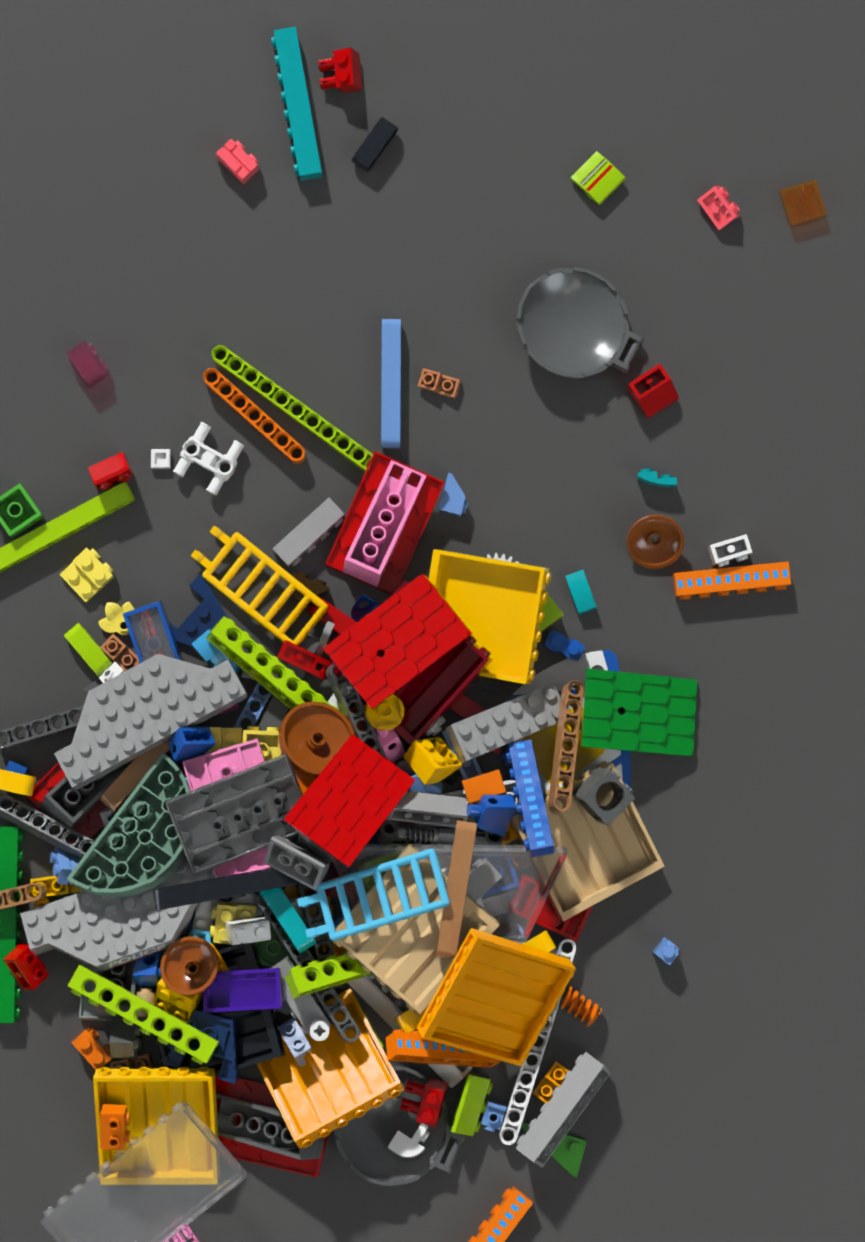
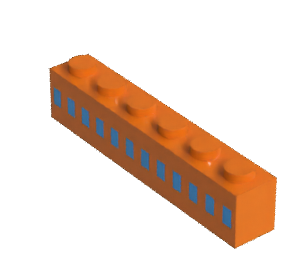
(731, 580)
(413, 1048)
(503, 1217)

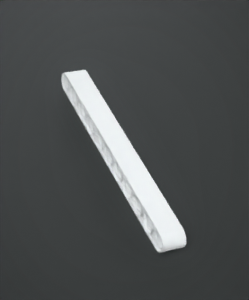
(538, 1051)

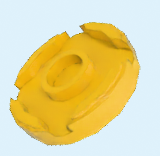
(386, 715)

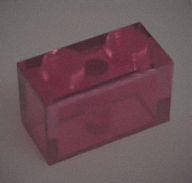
(87, 363)

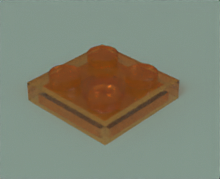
(802, 203)

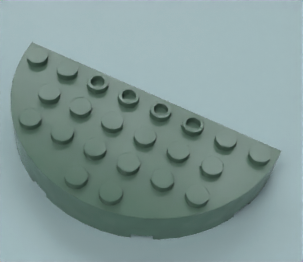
(140, 840)

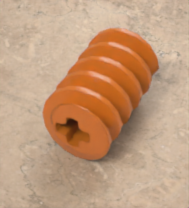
(580, 1007)

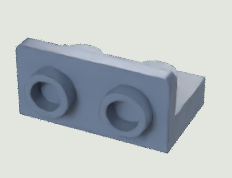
(295, 1040)

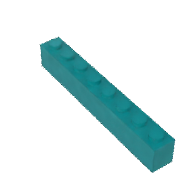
(297, 102)

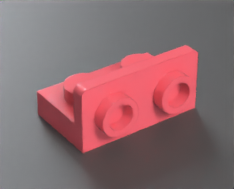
(719, 207)

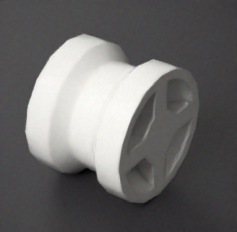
(319, 1025)

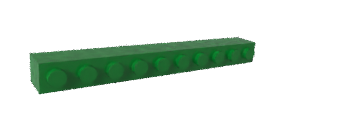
(10, 933)

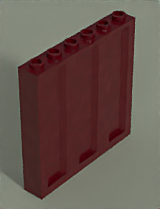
(438, 687)

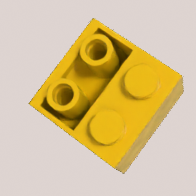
(431, 760)
(175, 1004)

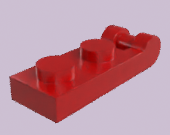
(303, 659)

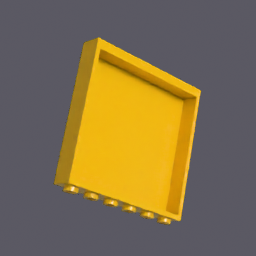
(499, 605)

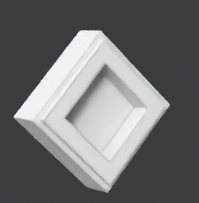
(160, 459)

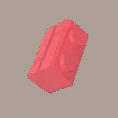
(237, 160)

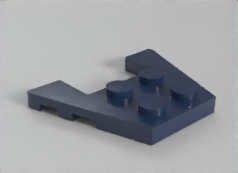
(203, 617)
(219, 1029)

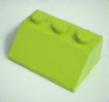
(471, 1104)

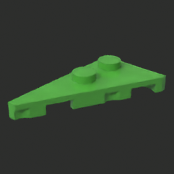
(568, 1153)

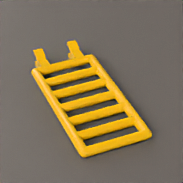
(279, 572)

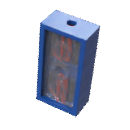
(151, 632)

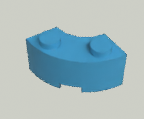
(211, 653)

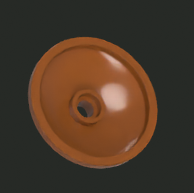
(659, 551)
(179, 960)

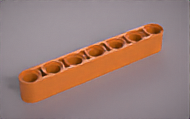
(249, 408)

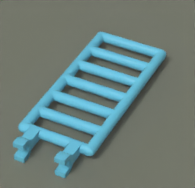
(388, 917)

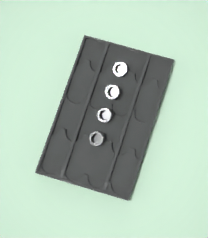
(235, 813)

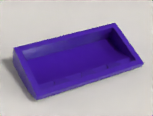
(245, 991)

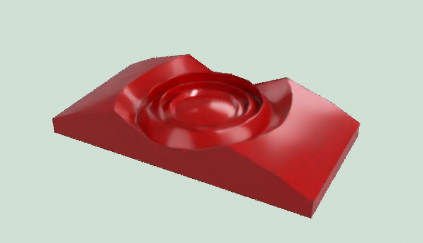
(569, 928)

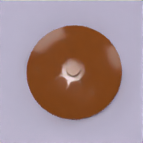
(313, 736)

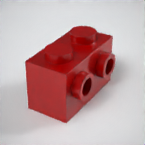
(26, 967)

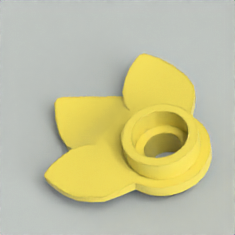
(115, 618)

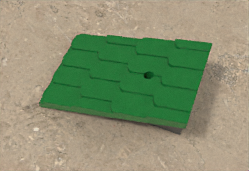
(655, 709)

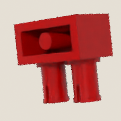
(347, 71)
(432, 1102)

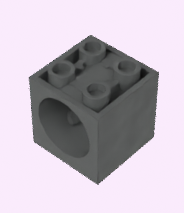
(586, 795)

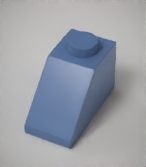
(452, 498)

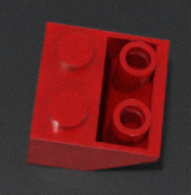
(653, 391)
(110, 472)

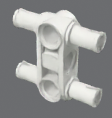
(208, 458)

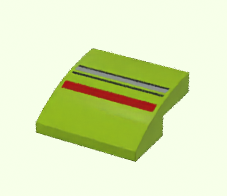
(598, 178)

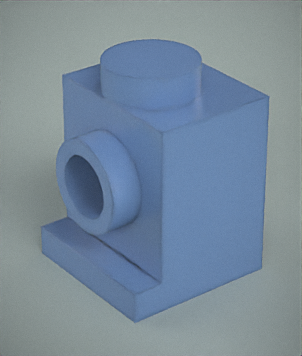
(666, 951)
(493, 1108)

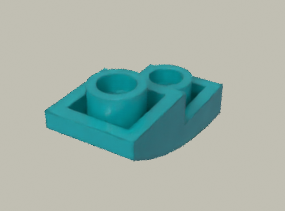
(650, 477)
(581, 592)

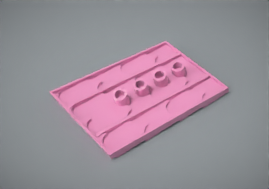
(219, 765)

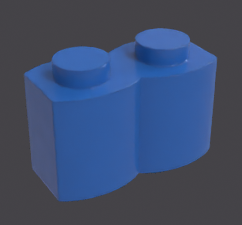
(568, 648)

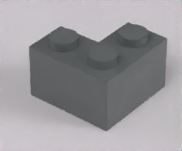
(124, 1039)

